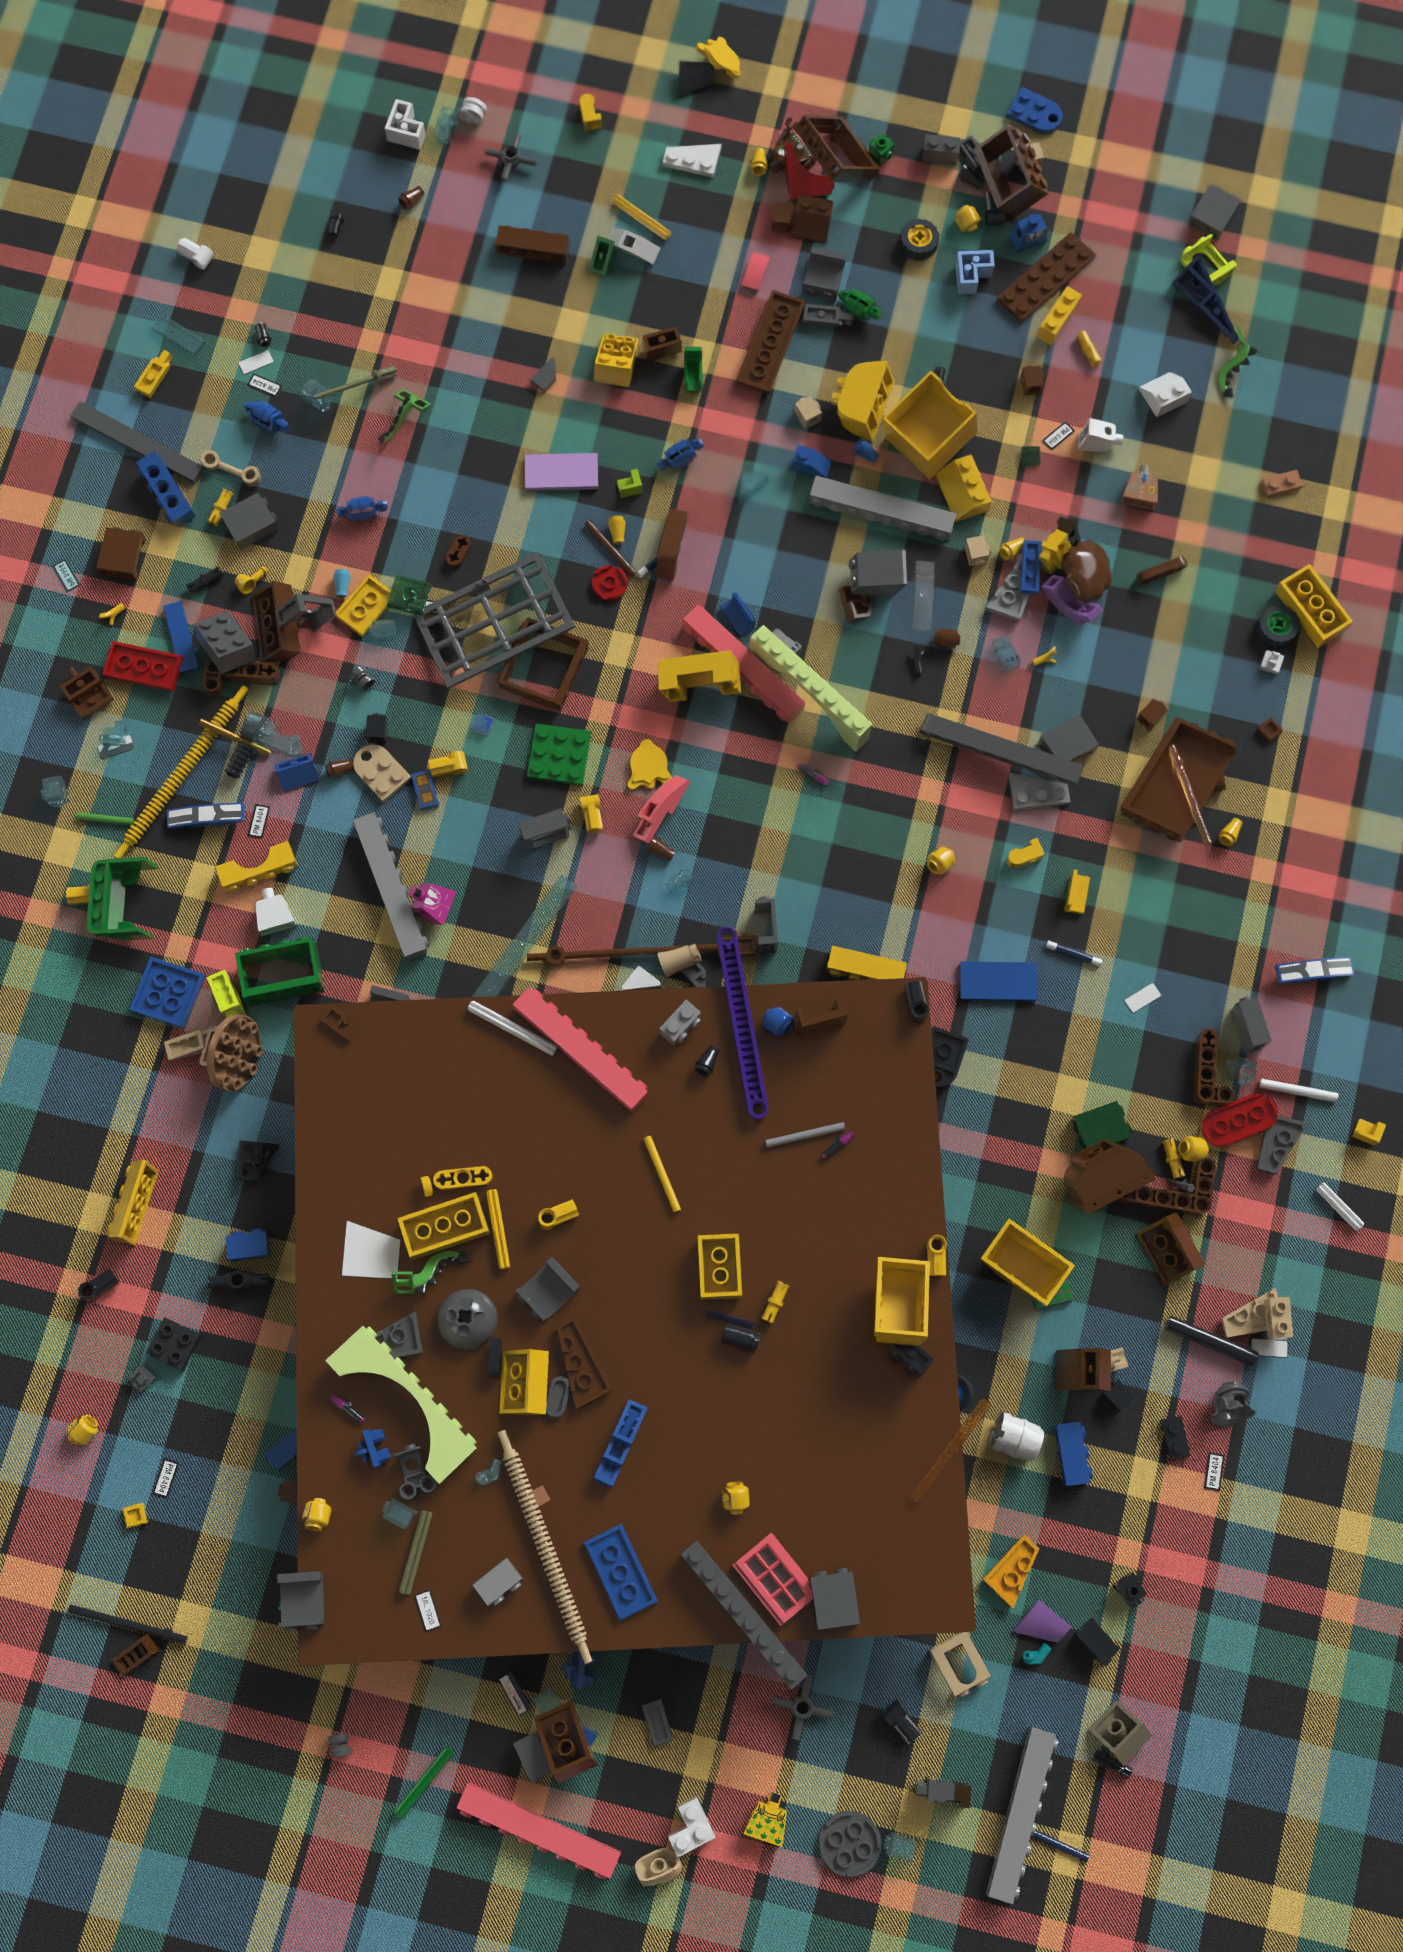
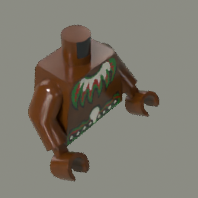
(801, 151)

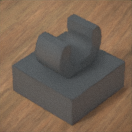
(141, 1378)

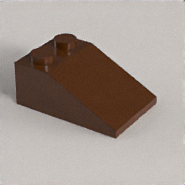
(565, 1742)

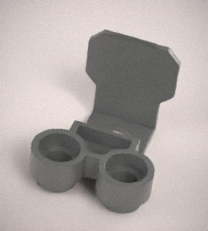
(413, 1478)

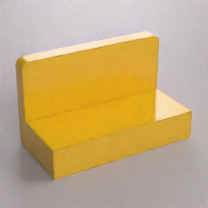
(1077, 893)

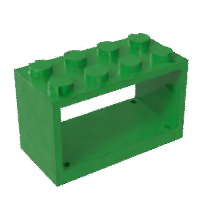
(284, 989)

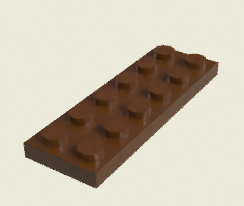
(1046, 277)
(770, 342)

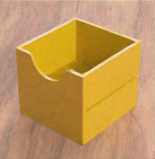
(929, 425)

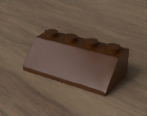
(274, 642)

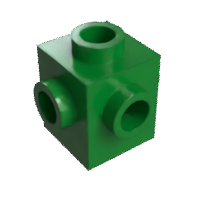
(881, 149)

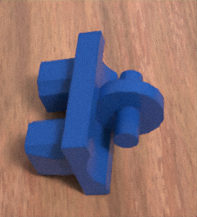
(371, 1439)
(575, 1671)

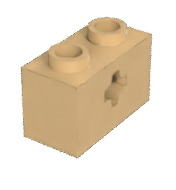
(1278, 1318)

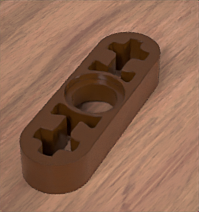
(1162, 570)

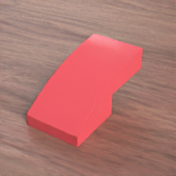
(755, 271)

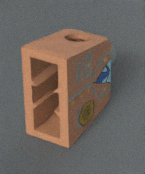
(1141, 489)

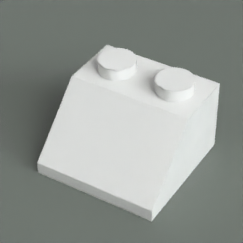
(1165, 393)

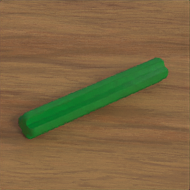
(423, 1782)

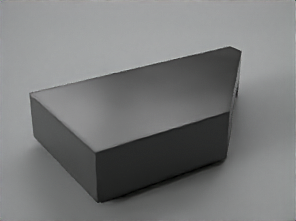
(545, 376)
(695, 975)

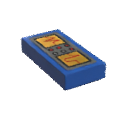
(425, 789)

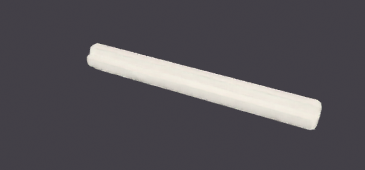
(512, 1028)

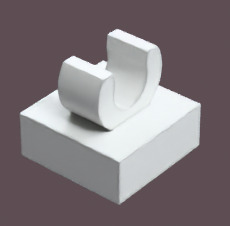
(1271, 662)

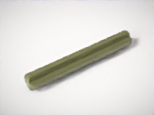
(415, 1552)

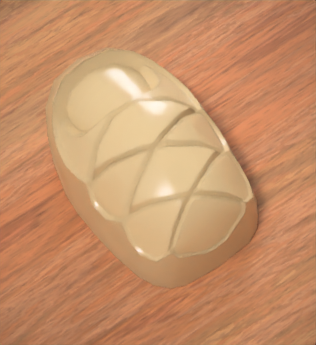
(658, 1867)

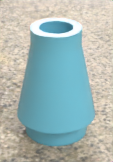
(341, 582)

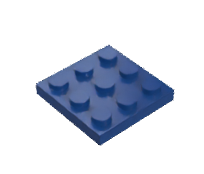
(167, 992)

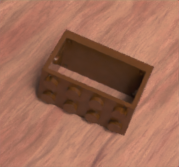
(988, 158)

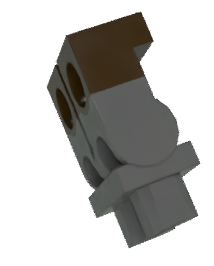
(944, 1790)

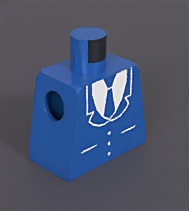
(1029, 233)

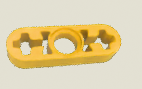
(448, 1184)

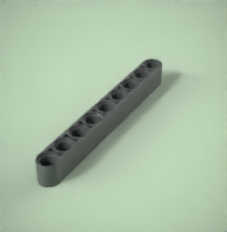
(1001, 749)

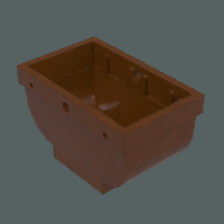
(1102, 1172)

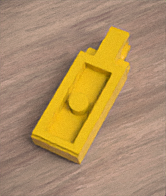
(153, 374)

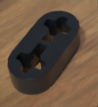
(495, 1358)

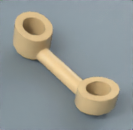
(212, 461)

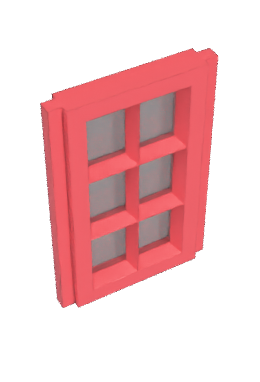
(775, 1579)

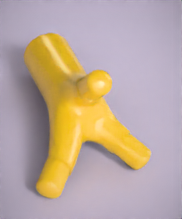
(112, 613)
(1045, 658)

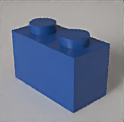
(248, 1245)

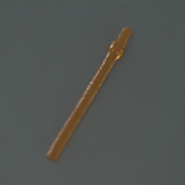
(1178, 763)

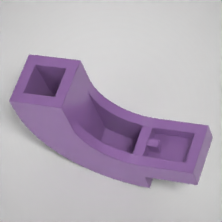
(1066, 602)

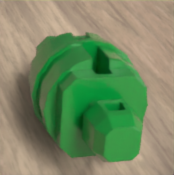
(860, 304)

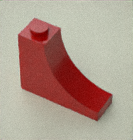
(802, 181)

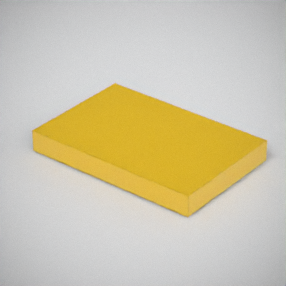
(364, 605)

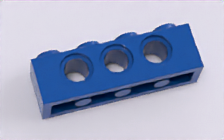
(147, 468)

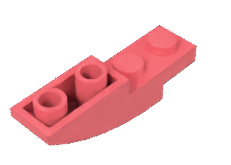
(661, 802)

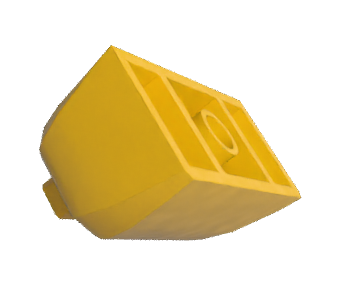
(863, 397)

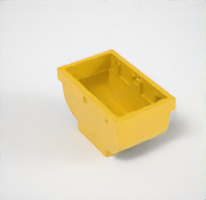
(1027, 1263)
(901, 1301)

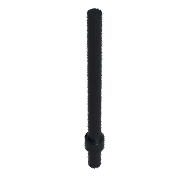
(165, 1634)

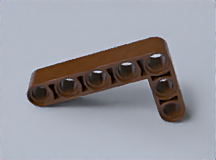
(1171, 1196)

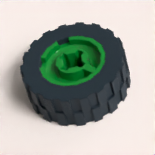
(1281, 634)

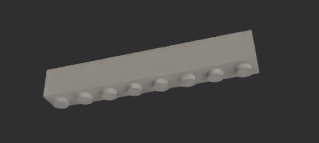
(882, 508)
(390, 886)
(1021, 1814)

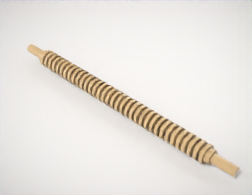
(510, 1455)

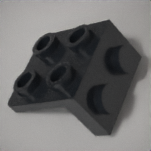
(911, 1357)

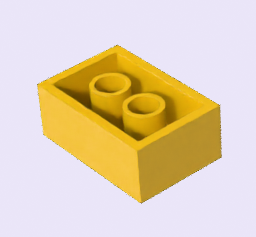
(719, 1266)

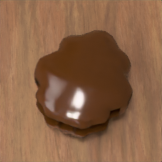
(1087, 571)

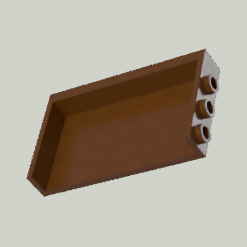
(1158, 795)

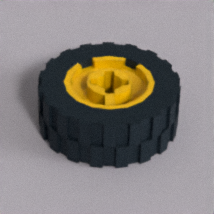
(917, 248)

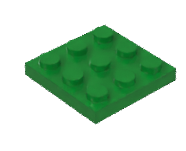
(559, 754)

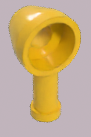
(246, 583)

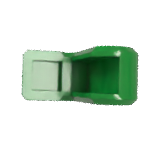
(693, 369)

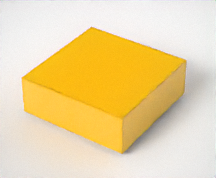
(135, 1515)

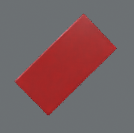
(142, 666)

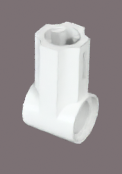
(198, 255)

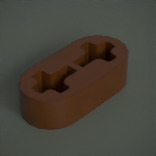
(455, 549)

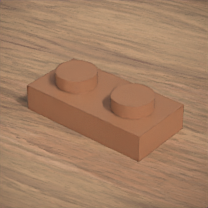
(1282, 483)

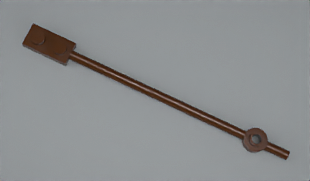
(746, 944)

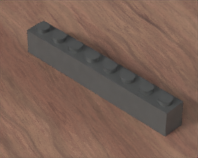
(744, 1615)

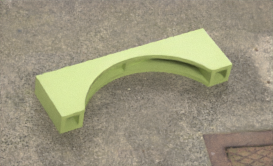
(773, 653)
(448, 1443)

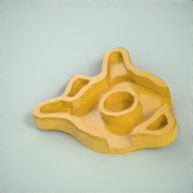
(720, 56)
(648, 766)

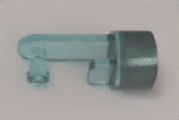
(262, 730)

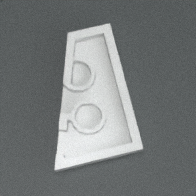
(693, 159)

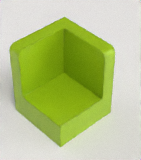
(631, 485)

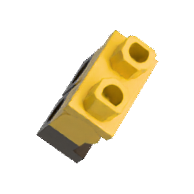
(1058, 544)

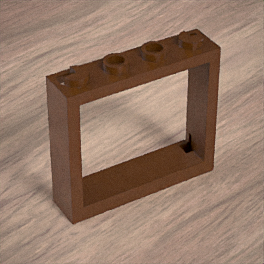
(864, 165)
(567, 638)

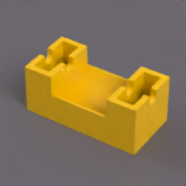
(699, 670)

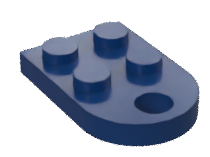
(1034, 111)

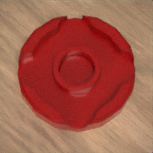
(609, 583)

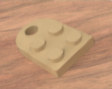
(381, 772)

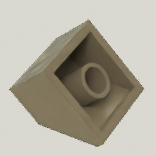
(1120, 1732)

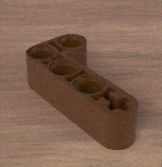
(671, 544)
(241, 676)
(1210, 1068)

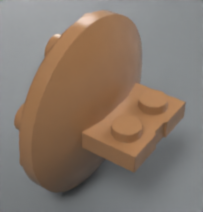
(230, 1051)

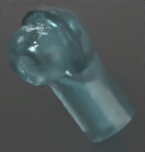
(489, 1475)

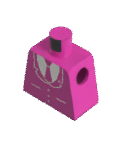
(432, 902)

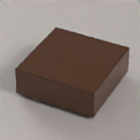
(1269, 730)

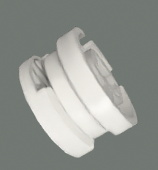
(473, 110)

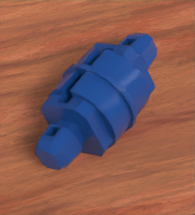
(266, 416)
(680, 454)
(361, 503)

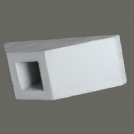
(634, 245)

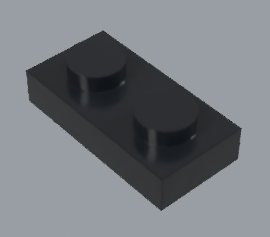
(1175, 1437)

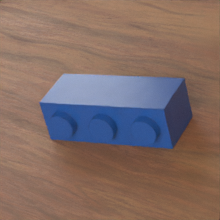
(1072, 1454)

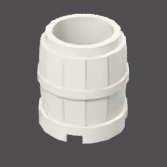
(1016, 1437)

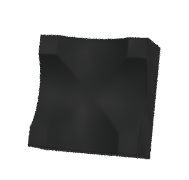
(173, 1344)

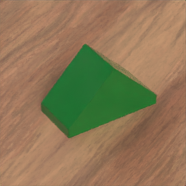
(602, 255)

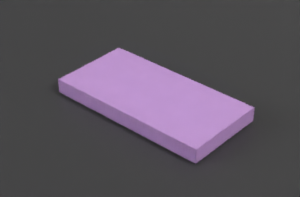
(561, 471)

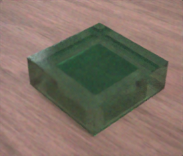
(1030, 456)

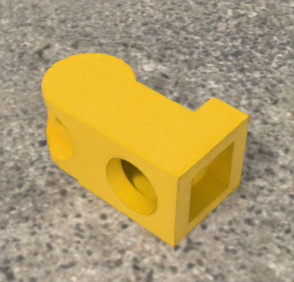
(587, 108)
(1022, 857)

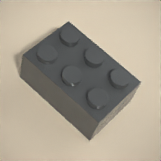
(224, 641)

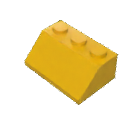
(964, 488)
(524, 1382)

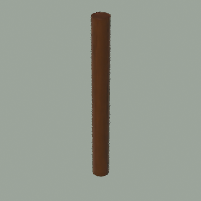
(612, 550)

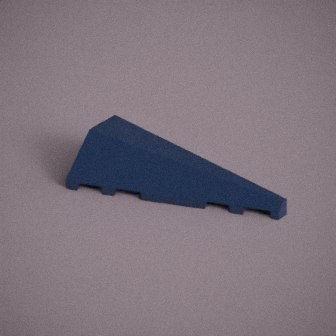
(1198, 288)

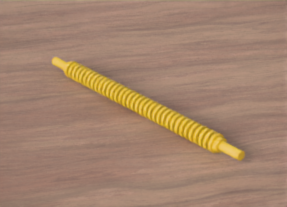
(180, 773)

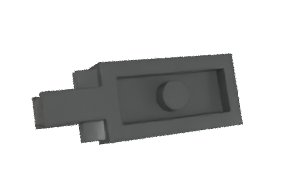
(826, 315)

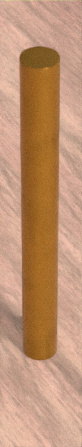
(234, 737)

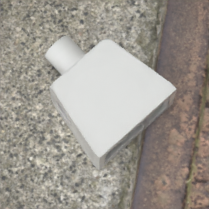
(1098, 436)
(273, 913)

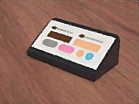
(515, 1693)

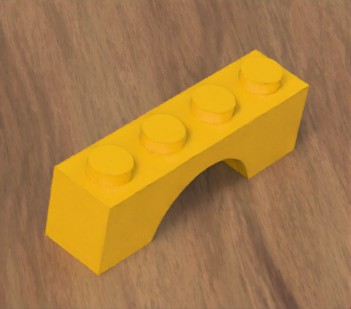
(279, 860)

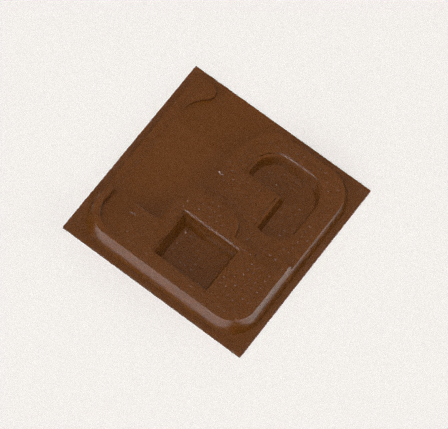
(807, 1422)

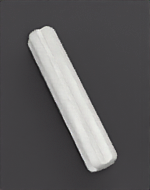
(1350, 1217)

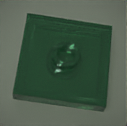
(409, 595)

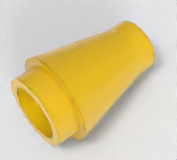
(759, 162)
(617, 528)
(1011, 549)
(1229, 834)

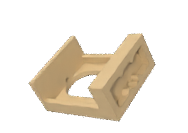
(981, 1671)

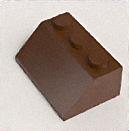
(1170, 1248)

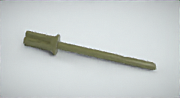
(377, 376)

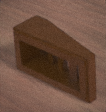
(146, 1646)

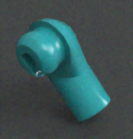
(1036, 1657)

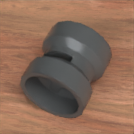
(362, 678)
(339, 1750)

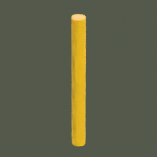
(662, 1174)

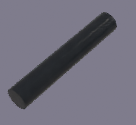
(1211, 1340)

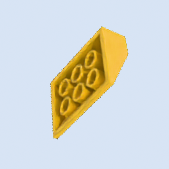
(133, 1202)

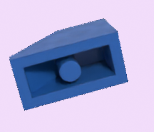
(810, 462)

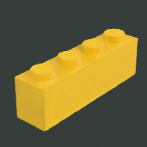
(863, 966)

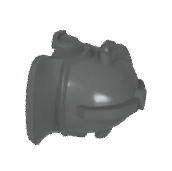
(1231, 1404)

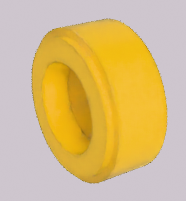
(426, 1185)

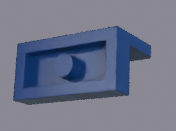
(738, 615)
(296, 772)

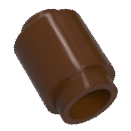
(946, 638)

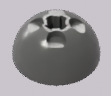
(474, 1328)

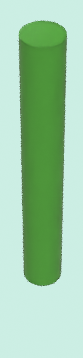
(105, 818)

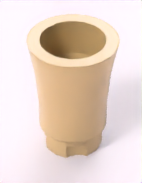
(679, 959)

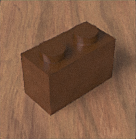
(662, 344)

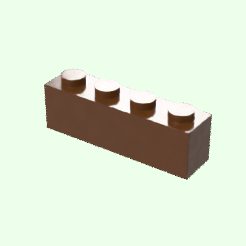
(532, 244)

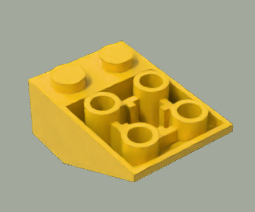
(615, 360)

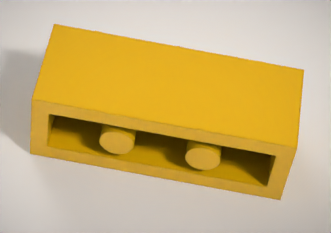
(1059, 315)

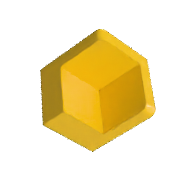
(1369, 1132)

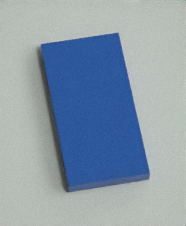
(998, 981)
(620, 1572)

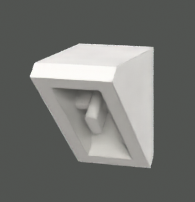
(641, 980)

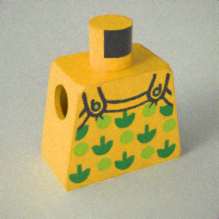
(767, 1821)

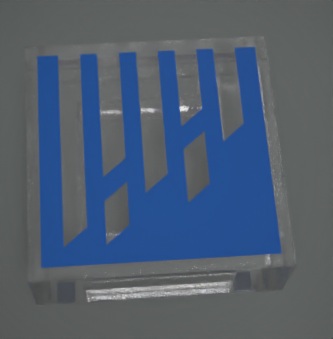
(483, 724)

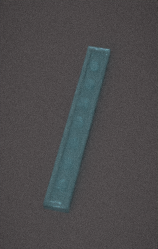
(526, 938)

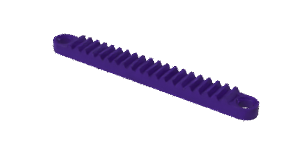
(742, 1023)

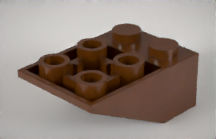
(1083, 1369)

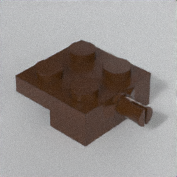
(86, 692)

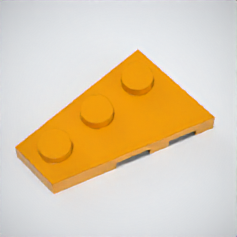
(1012, 1569)

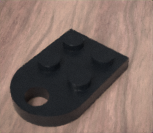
(947, 1054)

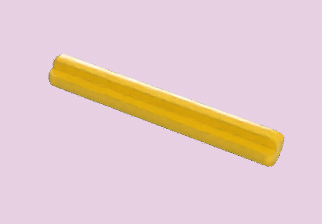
(641, 217)
(498, 1229)

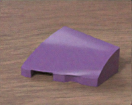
(1042, 1624)

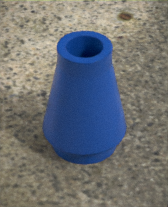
(865, 451)

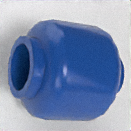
(778, 1021)

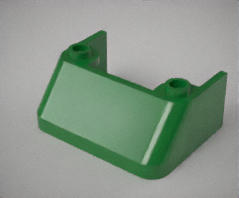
(107, 897)

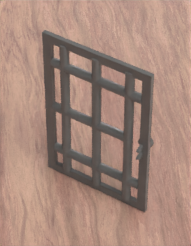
(486, 593)

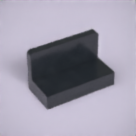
(1097, 1642)

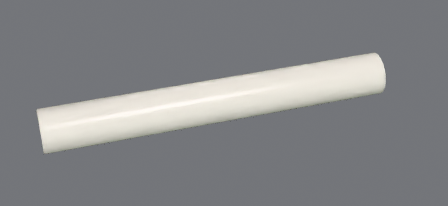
(1298, 1090)

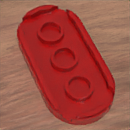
(1239, 1120)

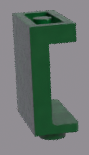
(1101, 1124)

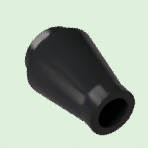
(970, 176)
(706, 1063)

